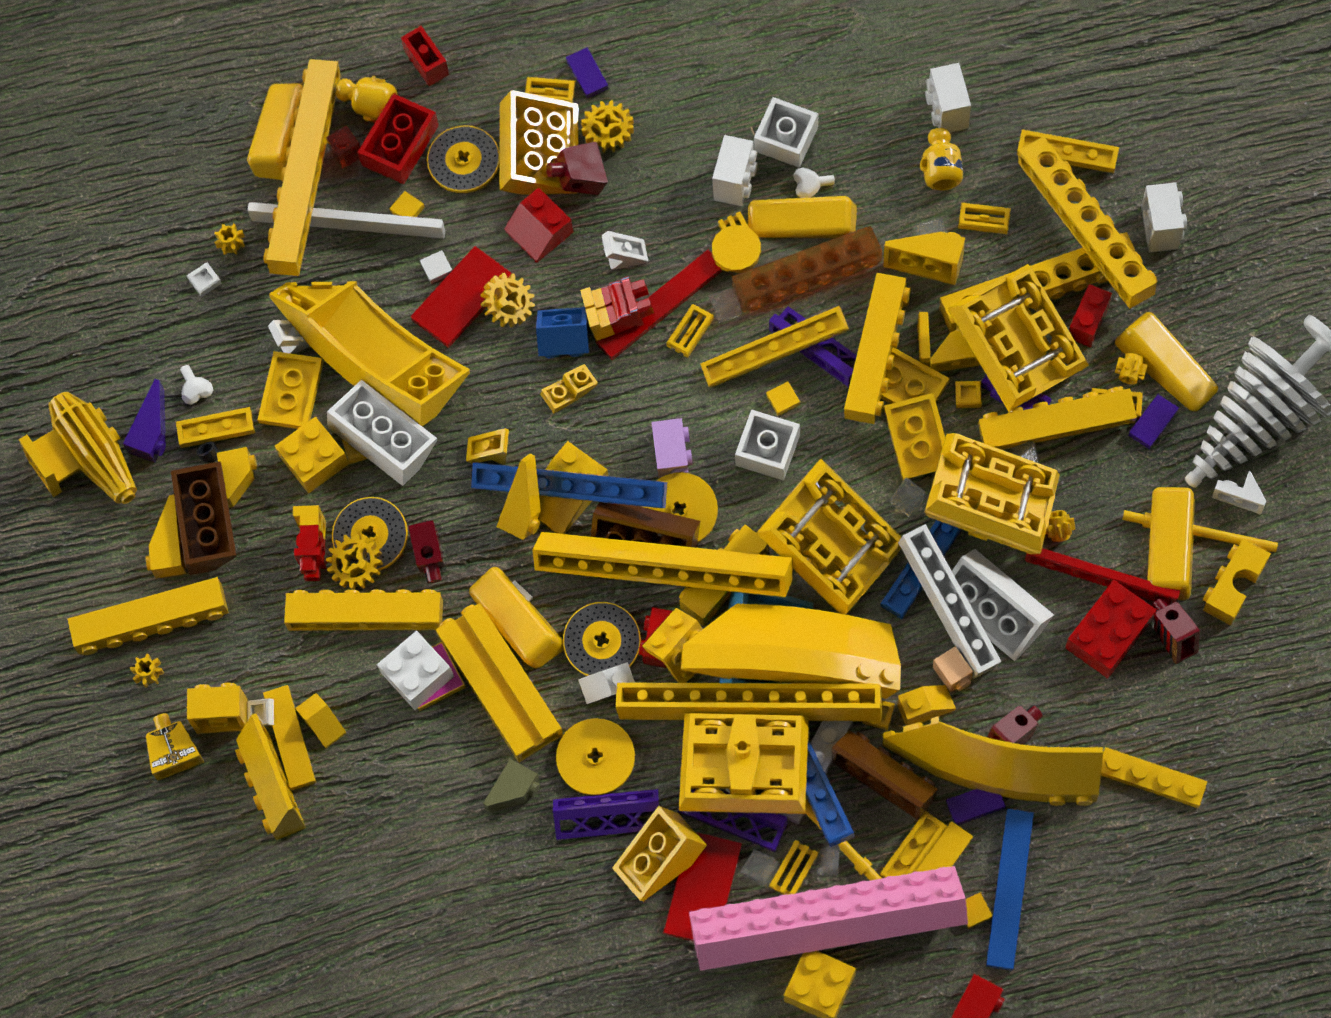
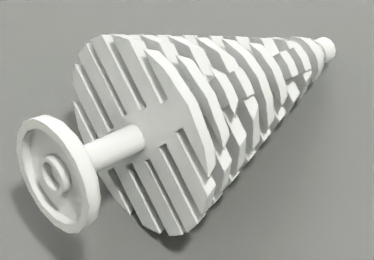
(1276, 391)

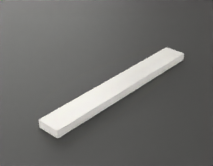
(359, 221)

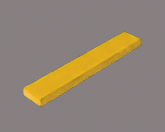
(774, 346)

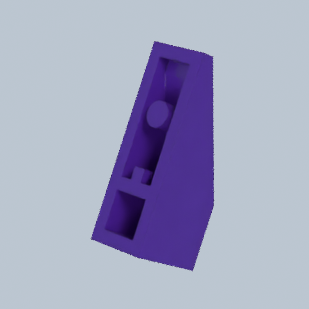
(147, 433)

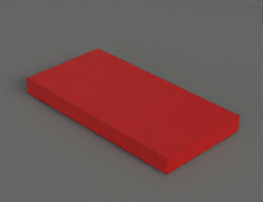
(458, 297)
(703, 884)

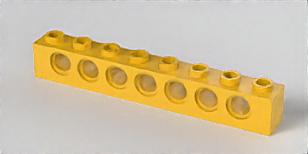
(1046, 272)
(1131, 290)

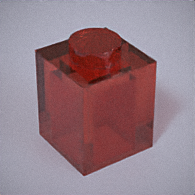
(343, 146)

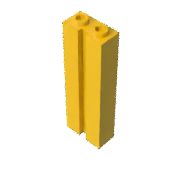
(499, 682)

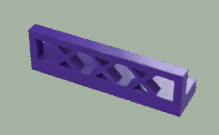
(820, 356)
(600, 807)
(772, 820)

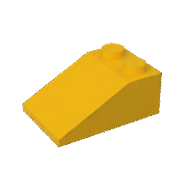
(927, 255)
(559, 512)
(658, 853)

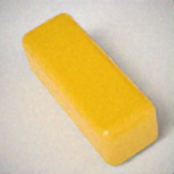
(273, 129)
(803, 217)
(1167, 361)
(1172, 539)
(516, 618)

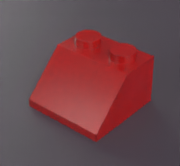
(538, 225)

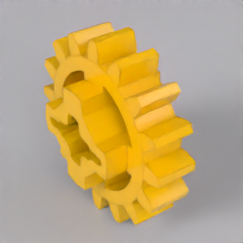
(617, 130)
(503, 310)
(350, 570)

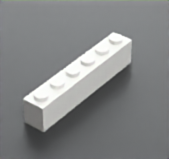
(949, 600)

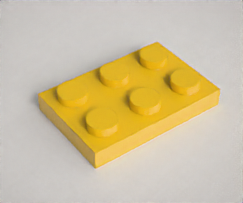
(912, 379)
(290, 390)
(916, 434)

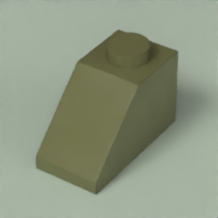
(512, 788)

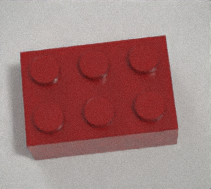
(398, 138)
(1110, 629)

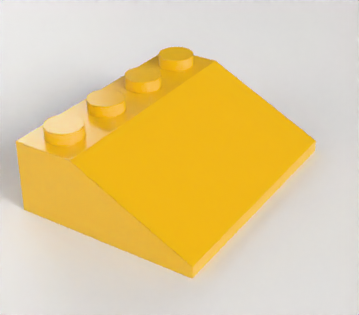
(530, 137)
(268, 780)

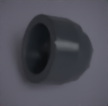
(208, 452)

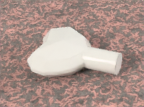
(810, 182)
(194, 387)

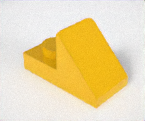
(488, 447)

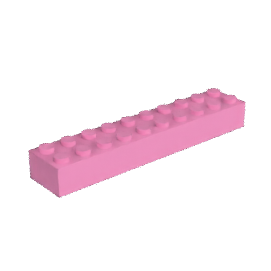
(828, 918)

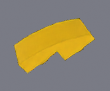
(569, 389)

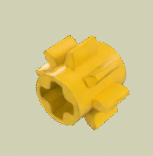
(229, 239)
(1131, 368)
(1060, 526)
(141, 665)

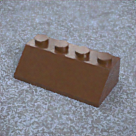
(203, 517)
(643, 525)
(883, 774)

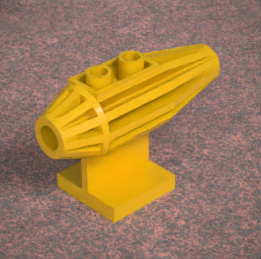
(80, 443)

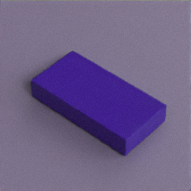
(587, 73)
(1153, 421)
(973, 805)

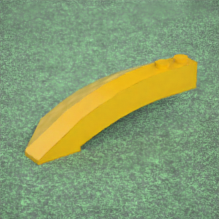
(795, 647)
(1001, 766)

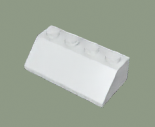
(381, 432)
(1002, 607)

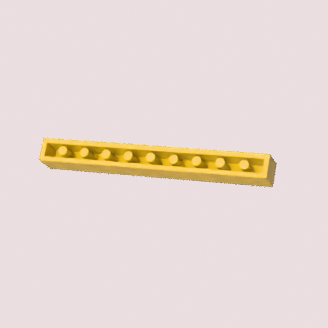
(303, 168)
(663, 564)
(817, 701)

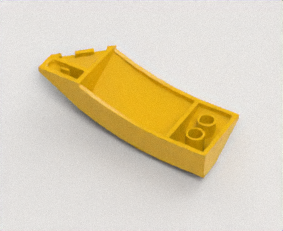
(371, 346)

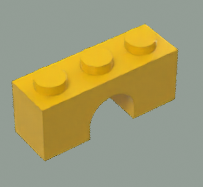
(1245, 562)

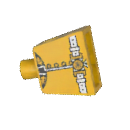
(170, 748)

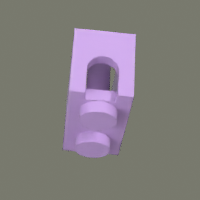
(670, 447)

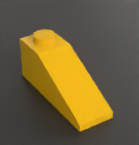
(523, 501)
(165, 547)

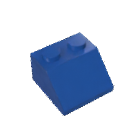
(562, 332)

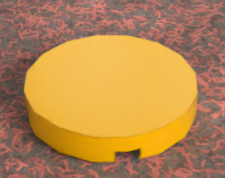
(736, 249)

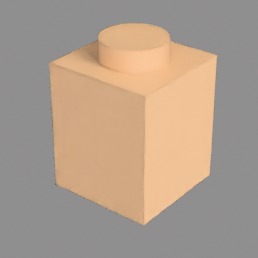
(953, 670)

